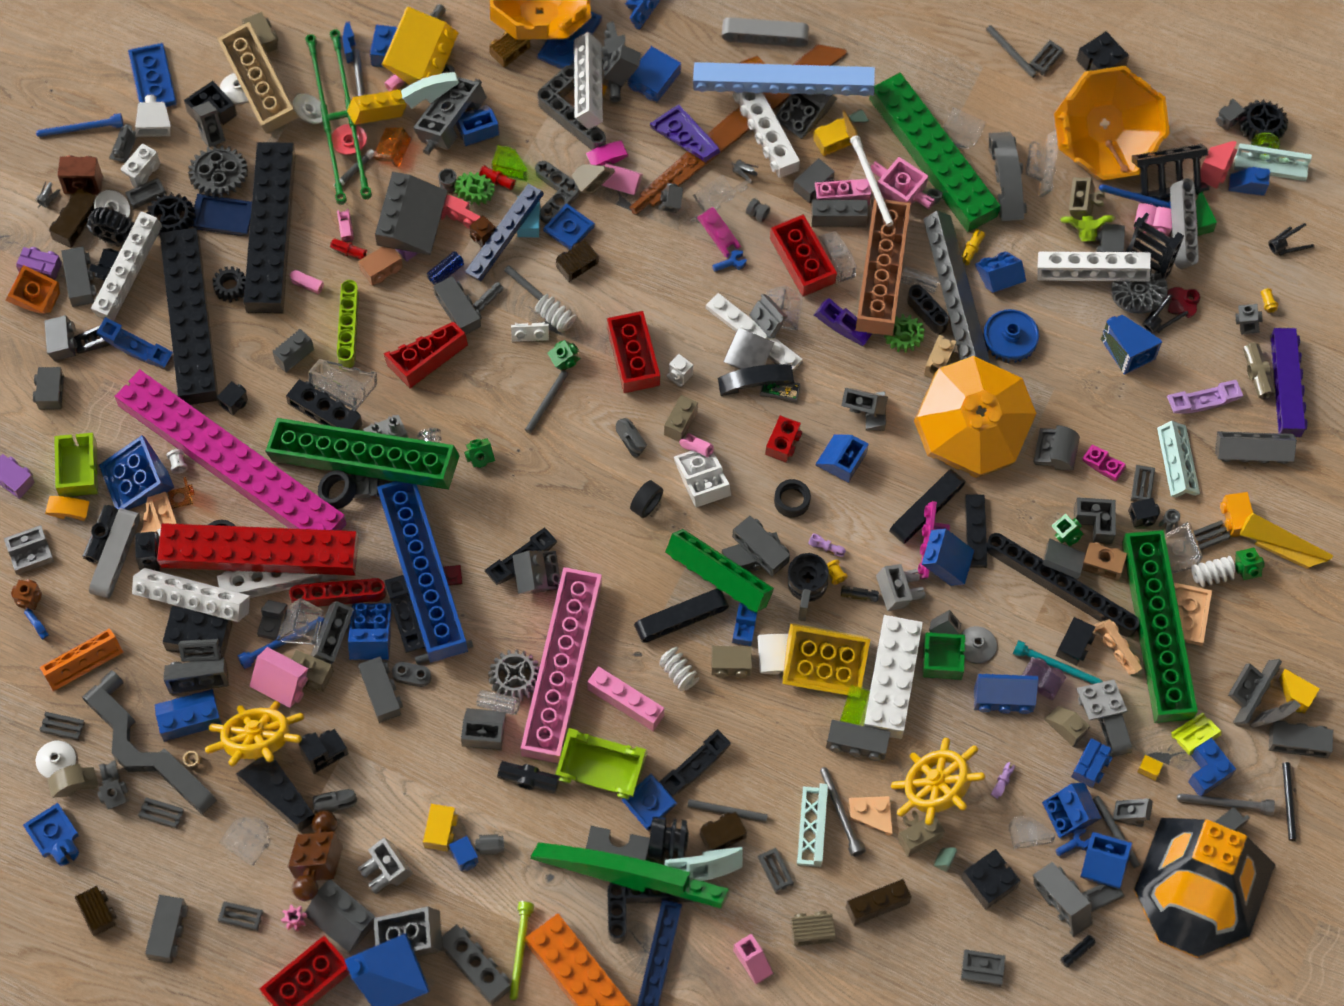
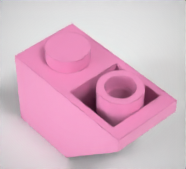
(752, 959)

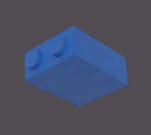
(654, 74)
(948, 557)

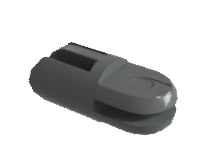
(630, 437)
(334, 800)

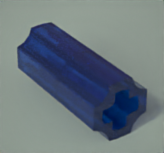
(445, 268)

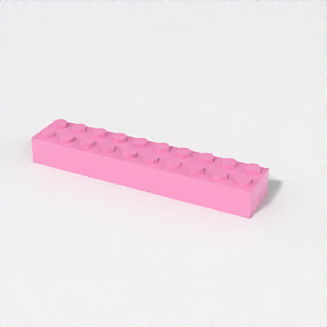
(561, 665)

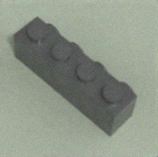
(1255, 446)

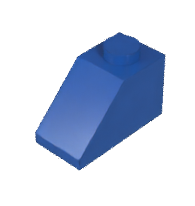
(1250, 181)

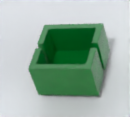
(943, 656)

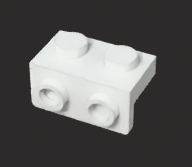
(141, 165)

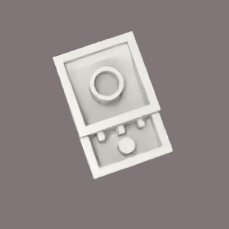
(702, 477)

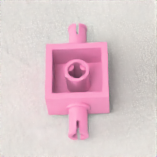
(902, 183)

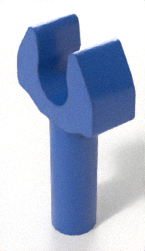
(731, 262)
(36, 623)
(1075, 842)

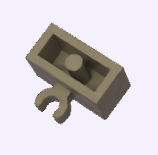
(1083, 198)
(318, 671)
(919, 834)

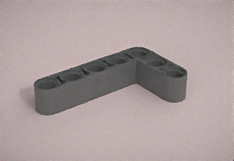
(567, 112)

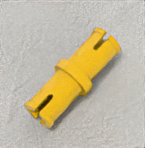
(972, 246)

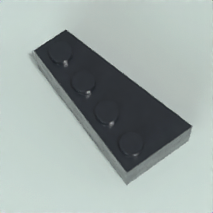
(274, 787)

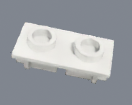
(532, 332)

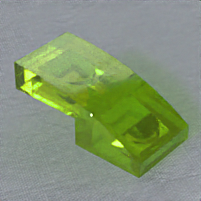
(855, 705)

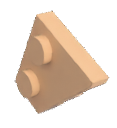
(872, 812)

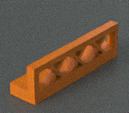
(81, 659)

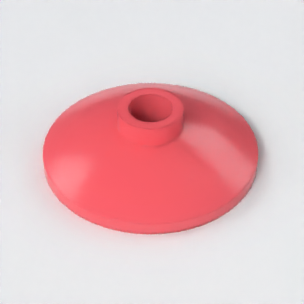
(343, 135)

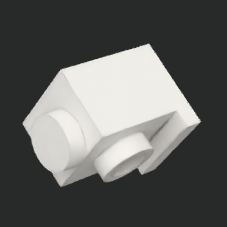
(680, 370)

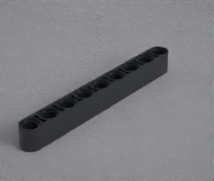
(1051, 583)

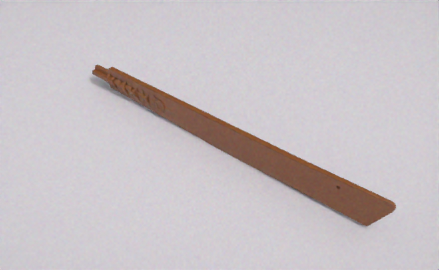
(727, 132)

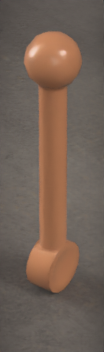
(1124, 168)

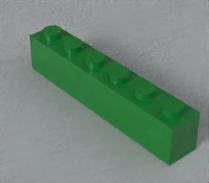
(719, 570)

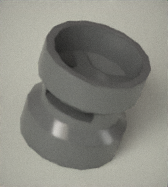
(447, 179)
(758, 210)

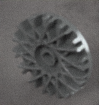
(1140, 296)

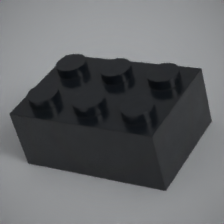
(194, 625)

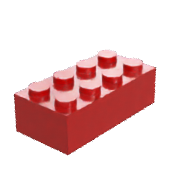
(803, 255)
(633, 352)
(307, 976)

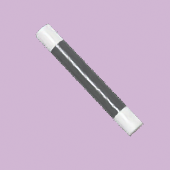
(365, 158)

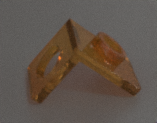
(187, 491)

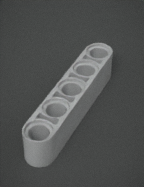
(765, 32)
(1185, 221)
(114, 553)

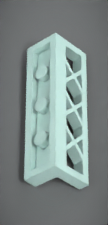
(1279, 167)
(1176, 459)
(820, 825)

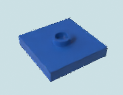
(569, 227)
(649, 801)

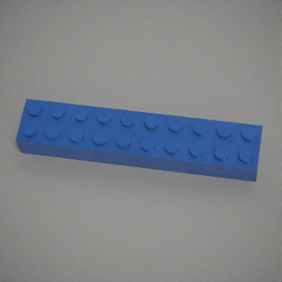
(422, 570)

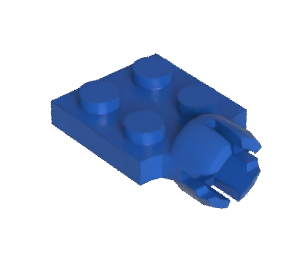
(53, 834)

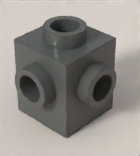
(1249, 318)
(120, 793)

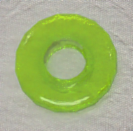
(1268, 138)

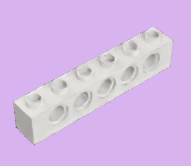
(588, 80)
(774, 133)
(126, 266)
(1094, 266)
(268, 584)
(191, 594)

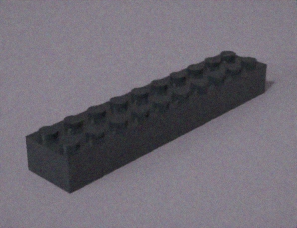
(269, 228)
(189, 316)

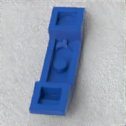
(133, 345)

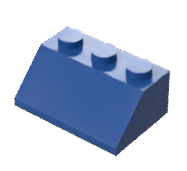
(1005, 693)
(187, 715)

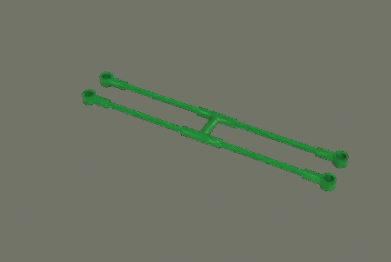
(326, 117)

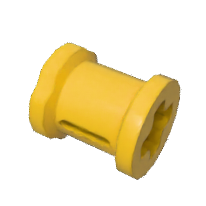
(836, 572)

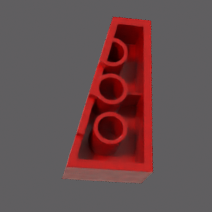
(426, 354)

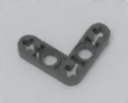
(561, 188)

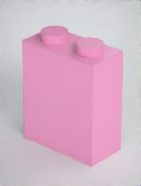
(279, 677)

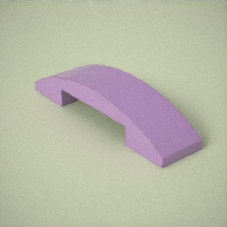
(1205, 399)

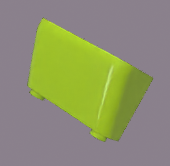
(601, 763)

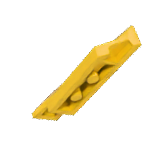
(1283, 542)

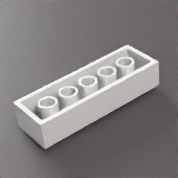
(893, 675)

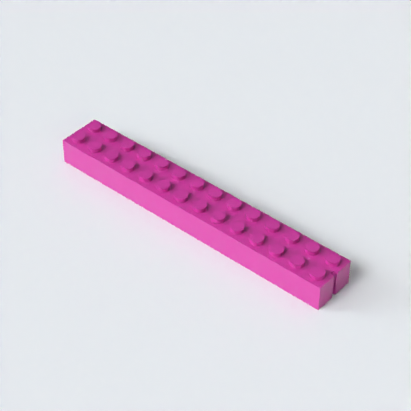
(226, 456)

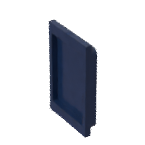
(222, 215)

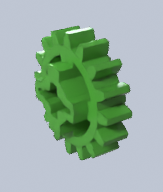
(474, 188)
(905, 335)

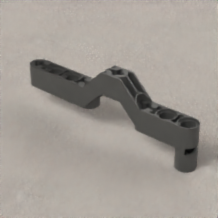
(134, 761)

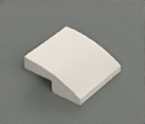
(772, 653)

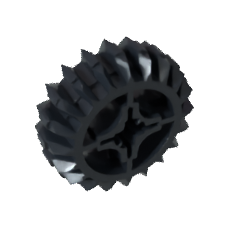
(1268, 117)
(170, 209)
(110, 225)

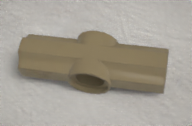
(1258, 370)

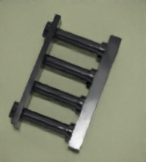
(1161, 158)
(1169, 251)

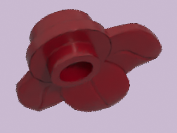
(1181, 302)

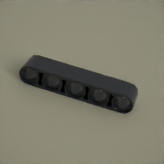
(914, 517)
(681, 615)

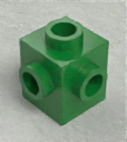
(564, 355)
(479, 453)
(1067, 530)
(1249, 563)

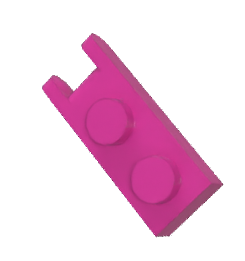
(718, 230)

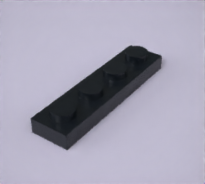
(976, 529)

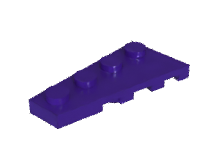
(685, 132)

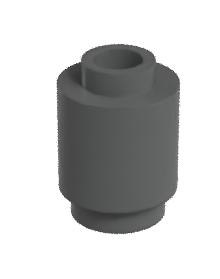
(489, 844)

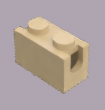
(940, 355)

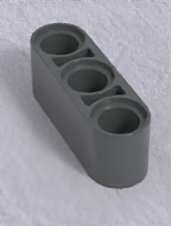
(1116, 734)

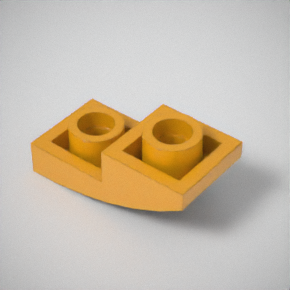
(67, 506)

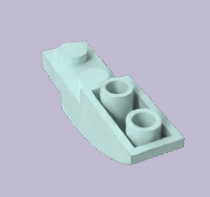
(710, 863)

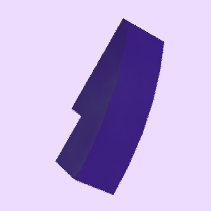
(841, 321)

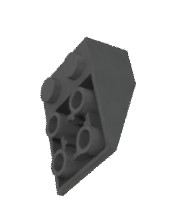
(804, 111)

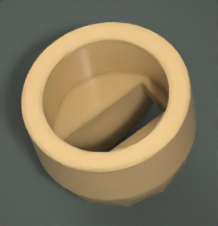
(188, 762)

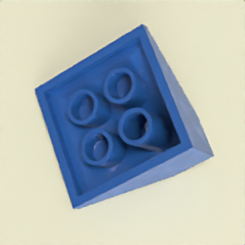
(135, 474)
(388, 973)

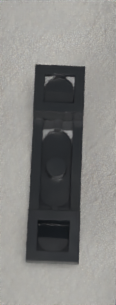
(755, 376)
(504, 570)
(404, 614)
(696, 764)

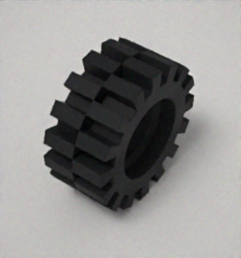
(229, 274)

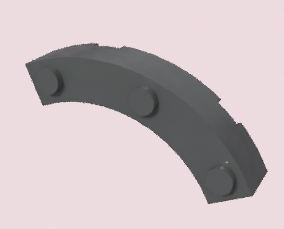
(1008, 173)

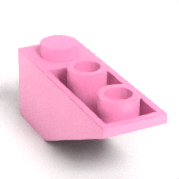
(844, 190)

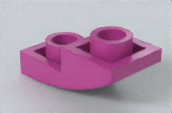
(607, 153)
(1103, 463)

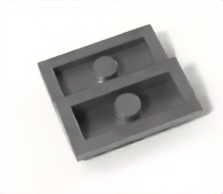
(748, 350)
(28, 550)
(1275, 714)

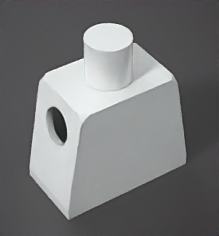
(152, 118)

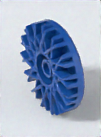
(1011, 335)

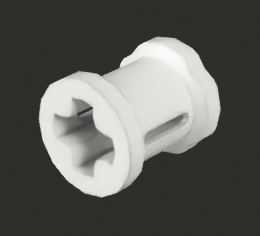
(176, 459)

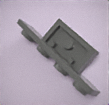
(1251, 687)

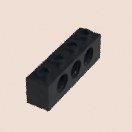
(303, 390)

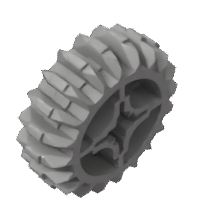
(522, 663)

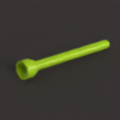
(525, 910)

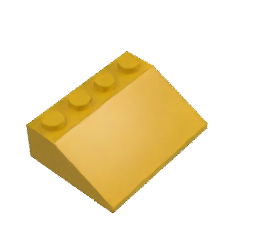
(419, 46)
(824, 659)

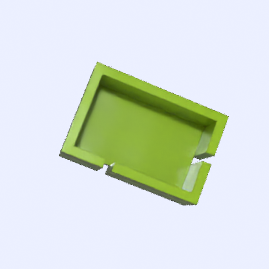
(76, 465)

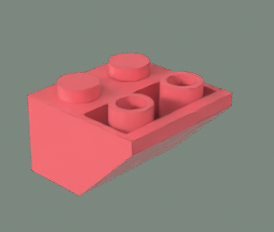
(1218, 163)

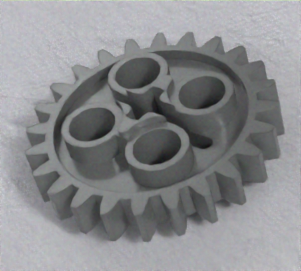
(218, 171)

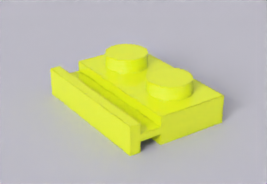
(1195, 733)

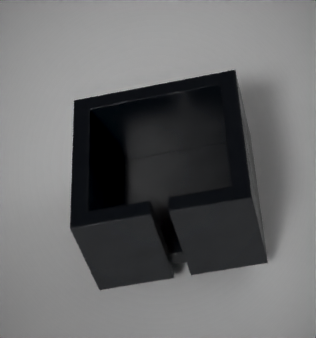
(1104, 52)
(990, 879)

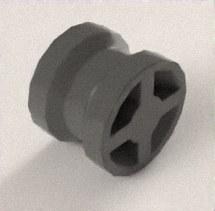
(109, 770)

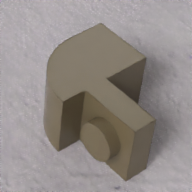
(70, 778)

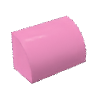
(623, 180)

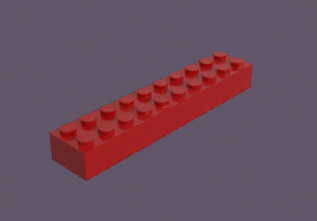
(258, 549)

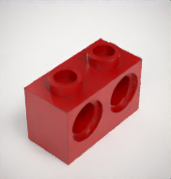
(780, 438)

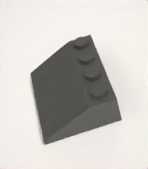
(410, 214)

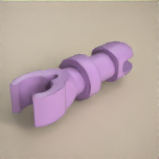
(817, 541)
(1003, 780)

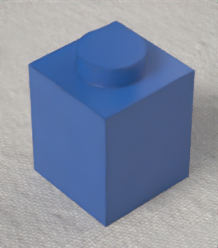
(464, 854)

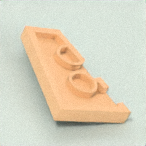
(1193, 611)
(1113, 640)

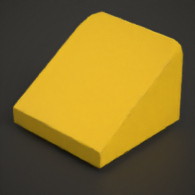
(1150, 767)

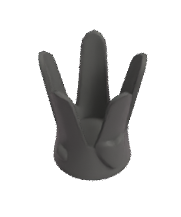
(741, 167)
(43, 199)
(1171, 518)

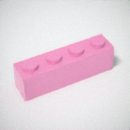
(625, 698)

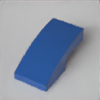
(348, 42)
(744, 626)

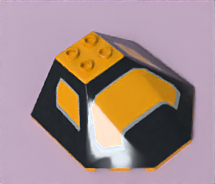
(1202, 885)

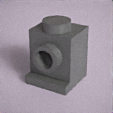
(1230, 115)
(671, 198)

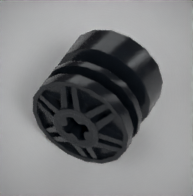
(812, 567)
(667, 838)

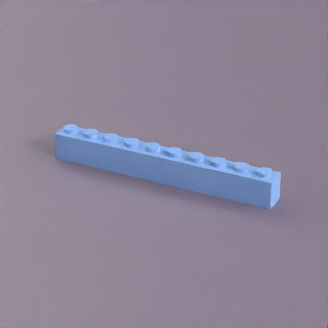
(783, 79)

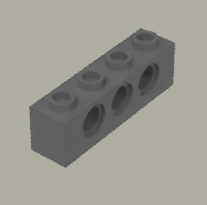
(490, 991)

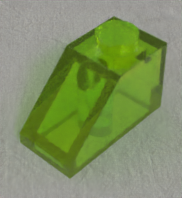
(509, 163)

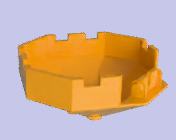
(558, 19)
(1134, 114)
(960, 435)

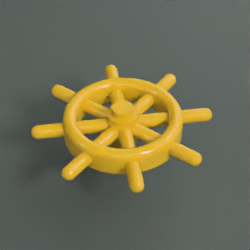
(254, 733)
(938, 781)

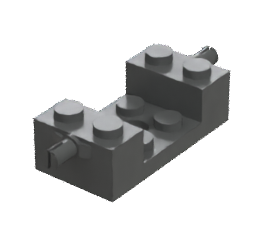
(437, 123)

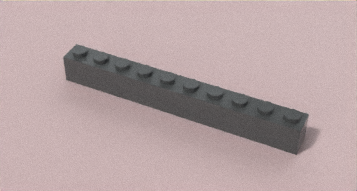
(955, 286)

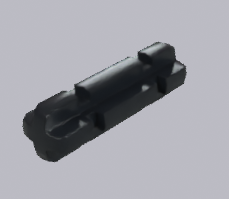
(859, 593)
(1076, 952)

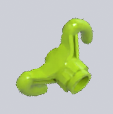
(1087, 226)

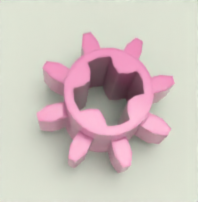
(294, 912)

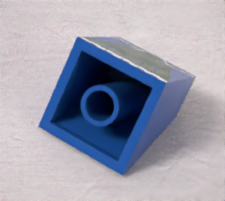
(1129, 343)

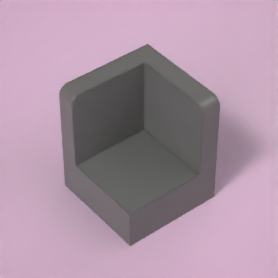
(945, 623)

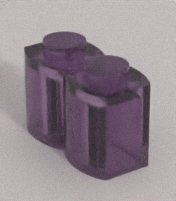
(1049, 679)

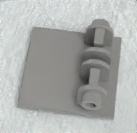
(1101, 700)

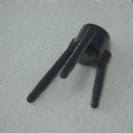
(1279, 243)
(1153, 321)

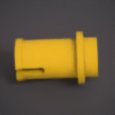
(1270, 304)

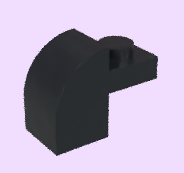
(105, 263)

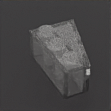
(342, 383)

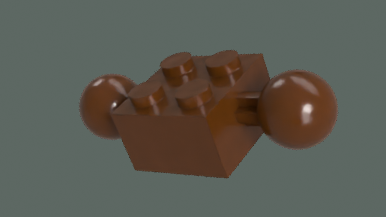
(315, 856)

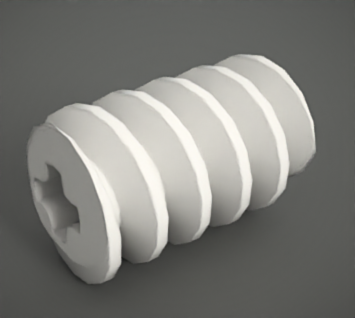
(554, 314)
(1213, 570)
(677, 669)

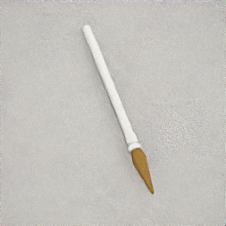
(857, 144)

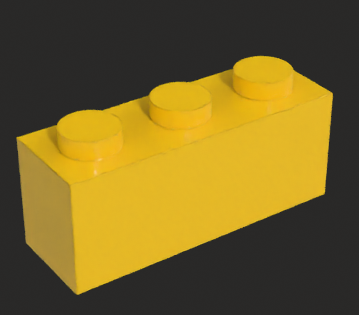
(376, 107)

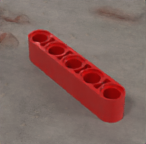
(347, 588)

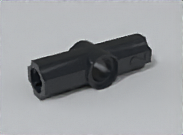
(96, 543)
(528, 777)

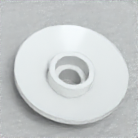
(234, 92)
(308, 108)
(113, 200)
(65, 758)

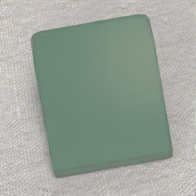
(858, 116)
(945, 858)

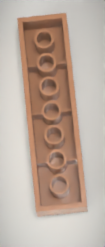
(883, 269)

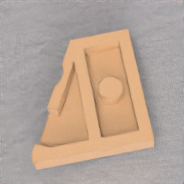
(157, 512)

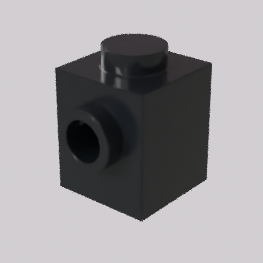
(232, 398)
(1144, 512)

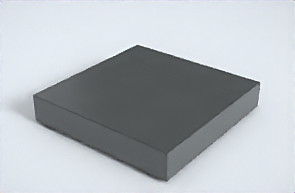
(1063, 558)

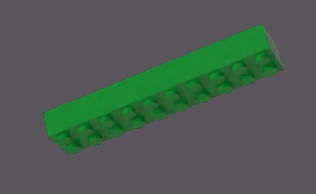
(934, 152)
(363, 453)
(1159, 627)

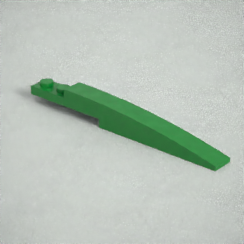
(630, 872)

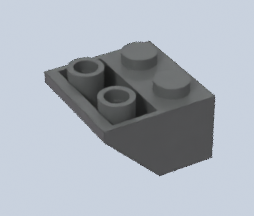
(536, 571)
(483, 729)

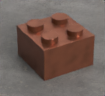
(80, 173)

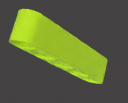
(348, 316)

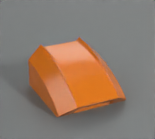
(34, 291)

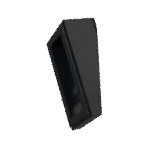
(95, 344)

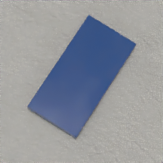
(561, 51)
(152, 73)

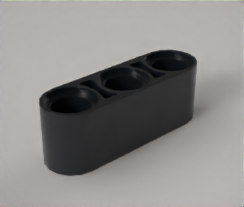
(926, 301)

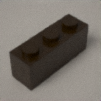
(73, 218)
(878, 902)

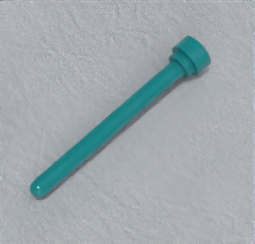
(1022, 650)

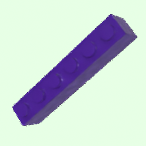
(1287, 381)

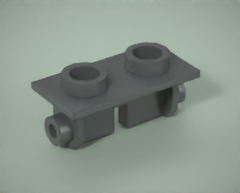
(123, 144)

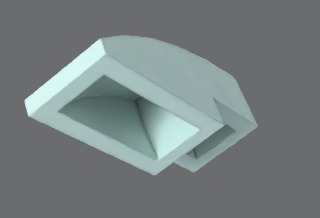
(429, 88)

